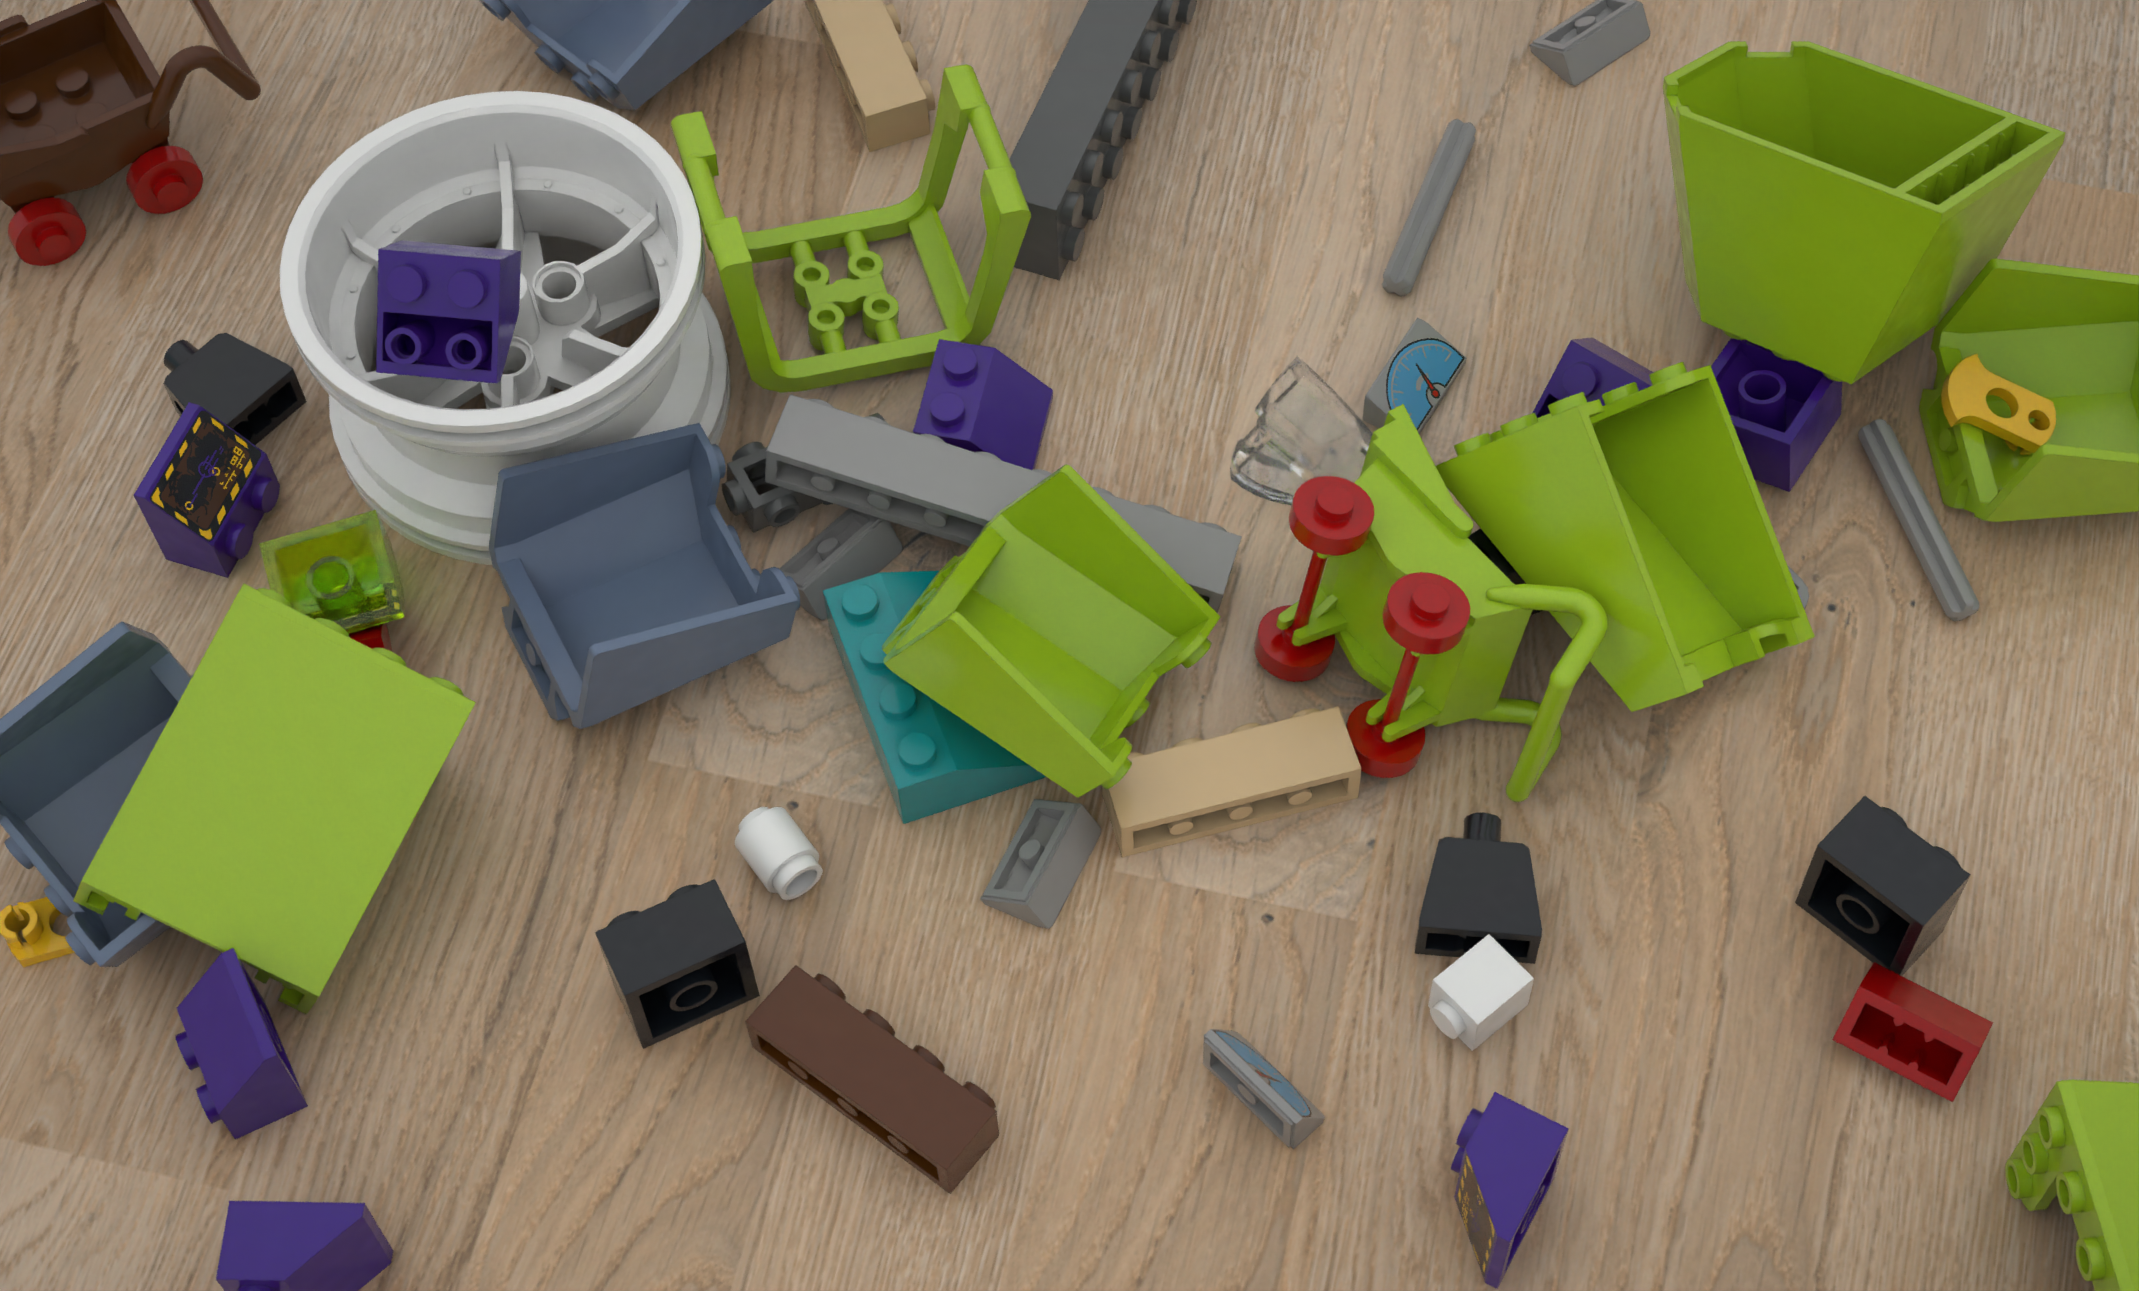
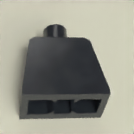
(234, 384)
(1480, 890)

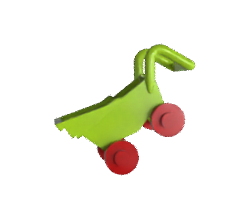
(1417, 612)

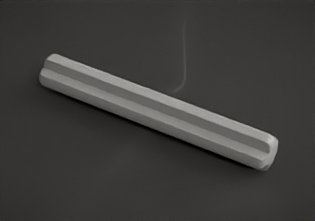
(1429, 207)
(1918, 520)

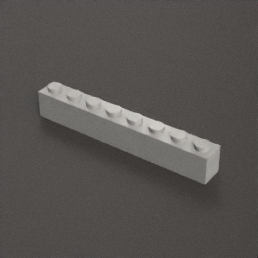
(955, 490)

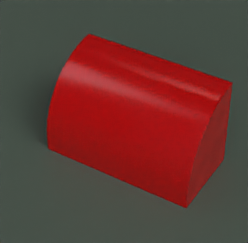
(1912, 1031)

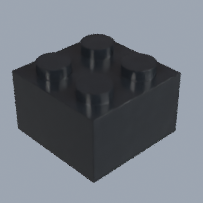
(1882, 886)
(678, 962)

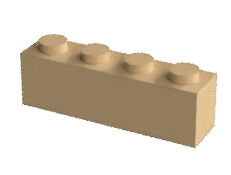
(874, 69)
(1233, 780)

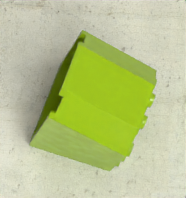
(1838, 199)

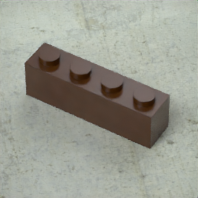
(874, 1077)

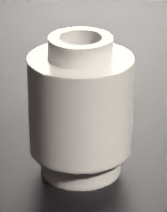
(778, 852)

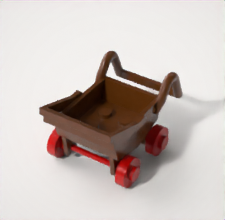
(86, 105)

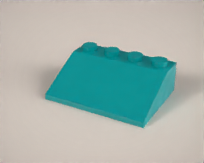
(923, 748)

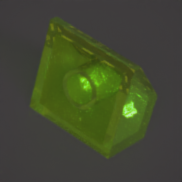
(338, 572)

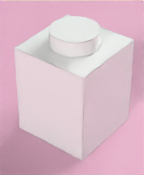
(1479, 993)

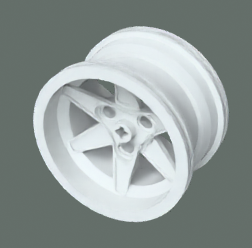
(600, 241)

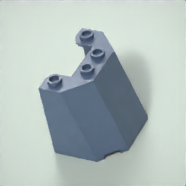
(624, 45)
(628, 574)
(70, 766)

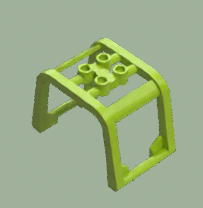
(827, 304)

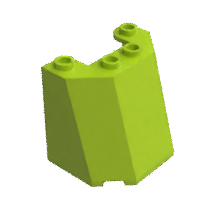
(2069, 341)
(1053, 632)

